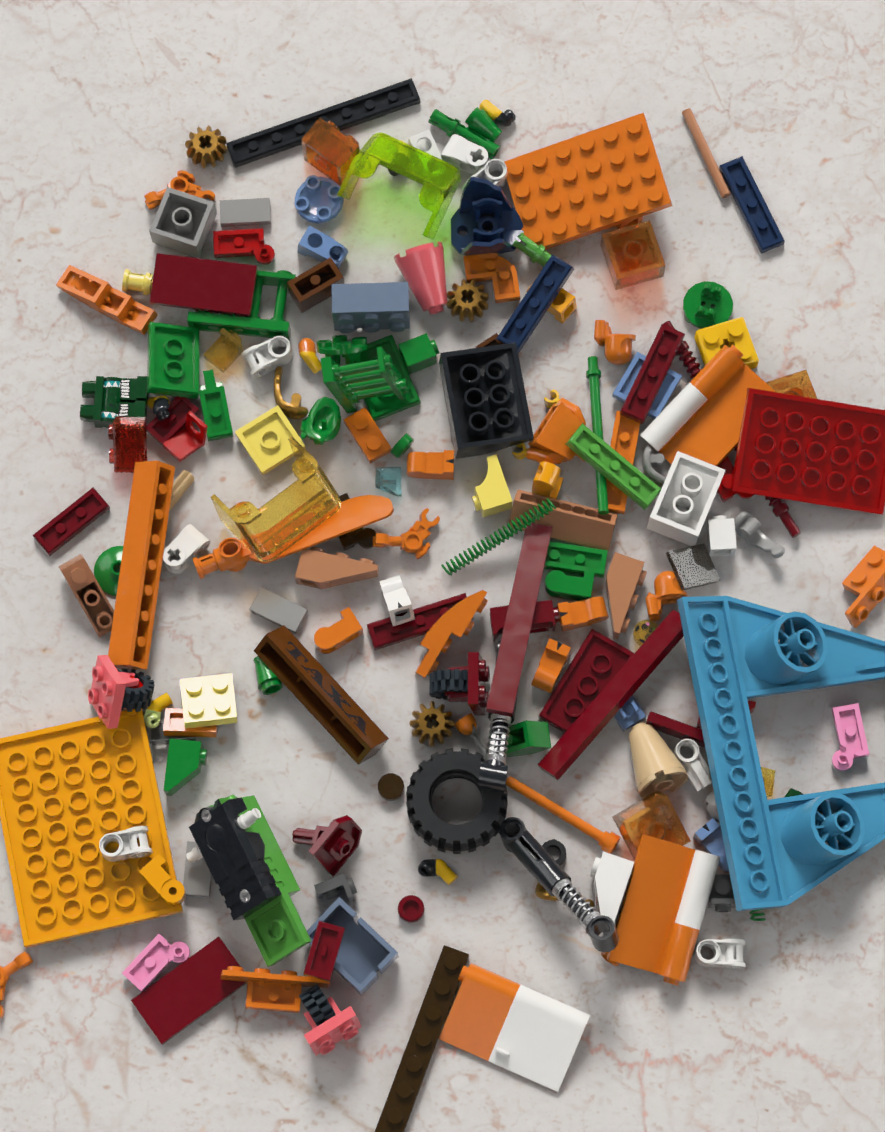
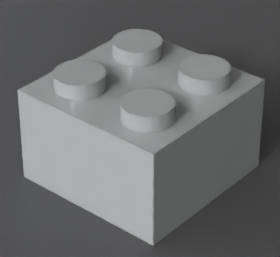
(183, 222)

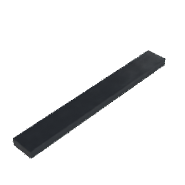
(342, 115)

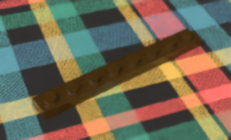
(422, 1041)

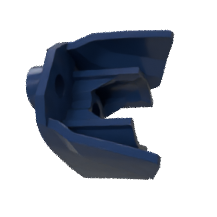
(481, 209)

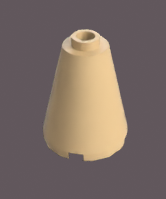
(654, 762)

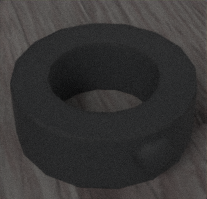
(554, 843)

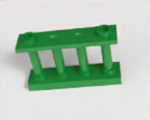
(251, 325)
(363, 380)

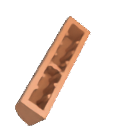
(568, 521)

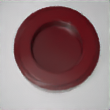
(411, 909)

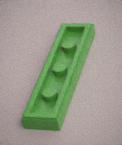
(613, 466)

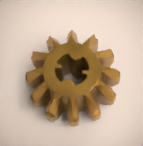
(206, 155)
(467, 309)
(428, 714)

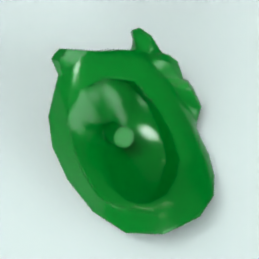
(322, 421)

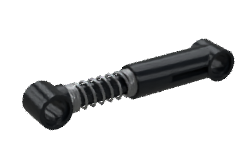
(494, 770)
(557, 883)

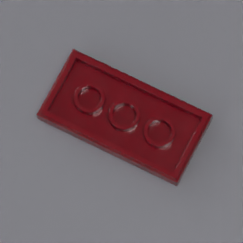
(203, 284)
(584, 679)
(188, 991)

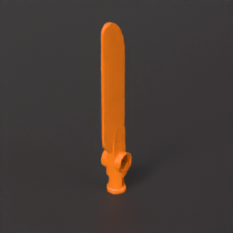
(352, 515)

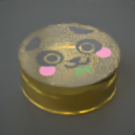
(643, 630)

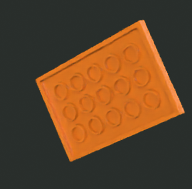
(588, 183)

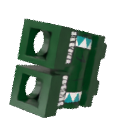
(114, 398)

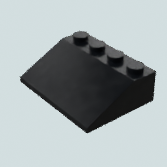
(485, 399)

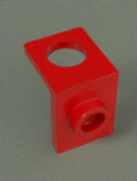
(188, 439)

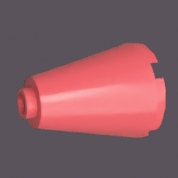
(425, 274)

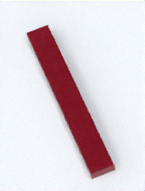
(519, 620)
(613, 697)

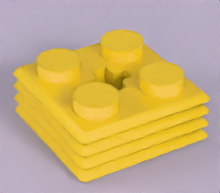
(735, 332)

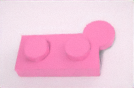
(850, 736)
(154, 960)

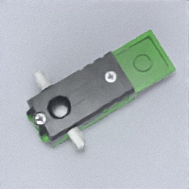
(250, 873)

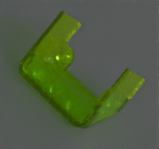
(437, 176)

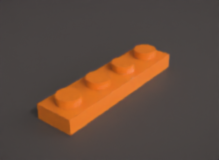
(624, 442)

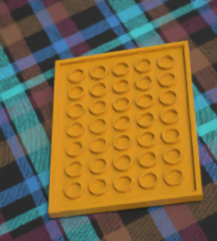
(56, 803)

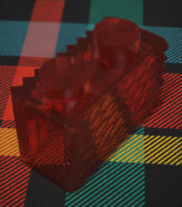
(129, 443)

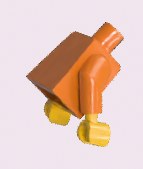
(554, 432)

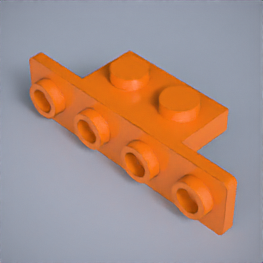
(868, 584)
(270, 990)

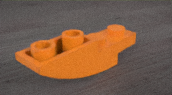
(454, 621)

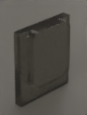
(693, 566)

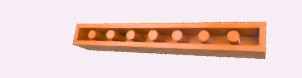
(141, 565)

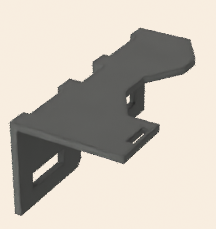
(158, 737)

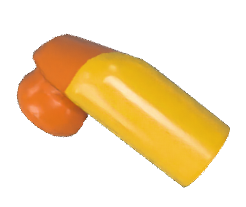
(307, 352)

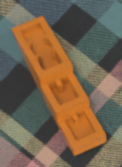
(106, 300)

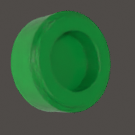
(402, 446)

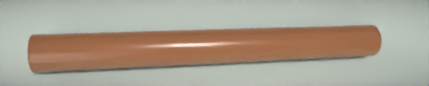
(706, 153)

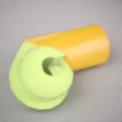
(153, 713)

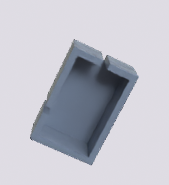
(371, 307)
(361, 950)

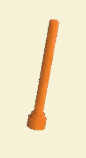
(606, 840)

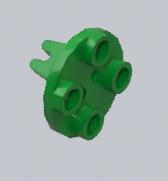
(711, 295)
(341, 346)

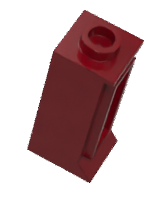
(544, 618)

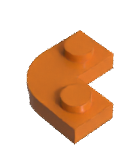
(495, 268)

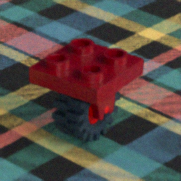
(463, 684)

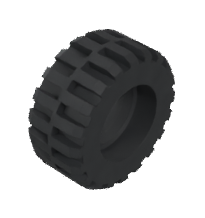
(434, 830)

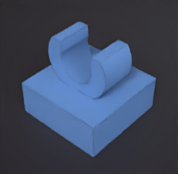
(629, 714)

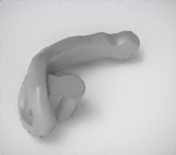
(652, 459)
(749, 529)

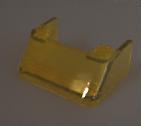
(287, 515)

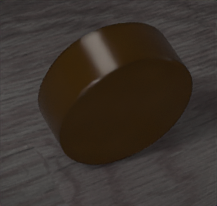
(390, 787)

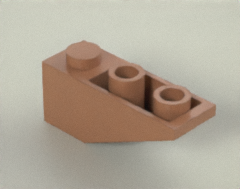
(328, 570)
(621, 584)
(88, 594)

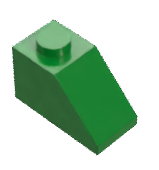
(528, 738)
(183, 763)

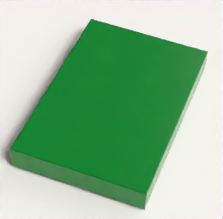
(173, 360)
(387, 405)

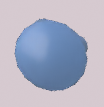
(318, 199)

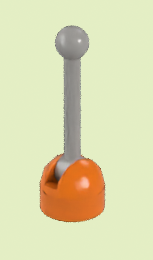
(468, 726)

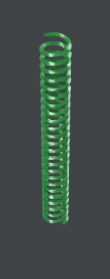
(537, 517)

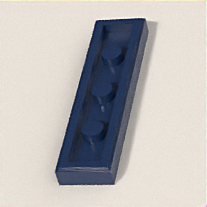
(751, 204)
(535, 302)

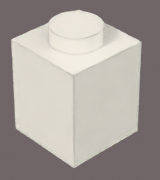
(721, 536)

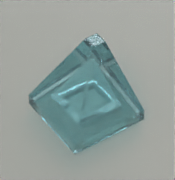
(389, 480)

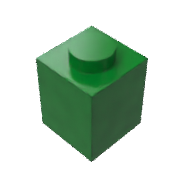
(418, 353)

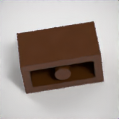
(314, 285)

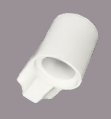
(696, 767)

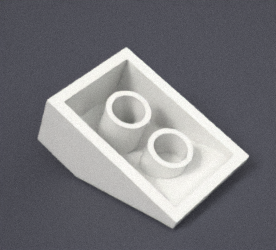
(685, 499)
(610, 882)

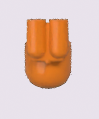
(617, 346)
(666, 592)

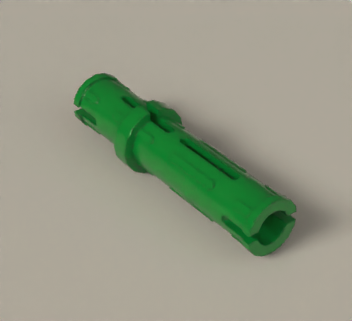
(453, 126)

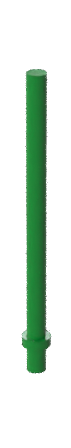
(594, 375)

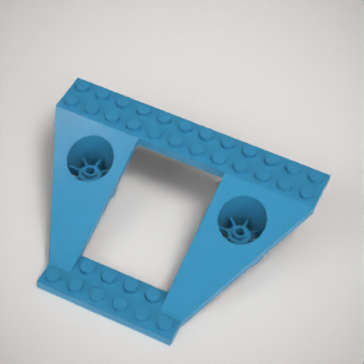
(734, 656)

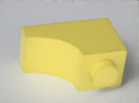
(493, 493)

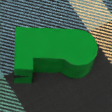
(569, 587)

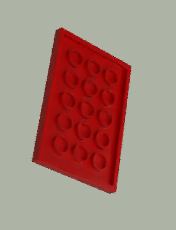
(811, 451)

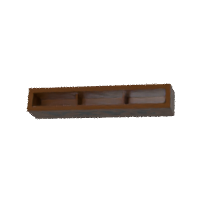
(321, 694)

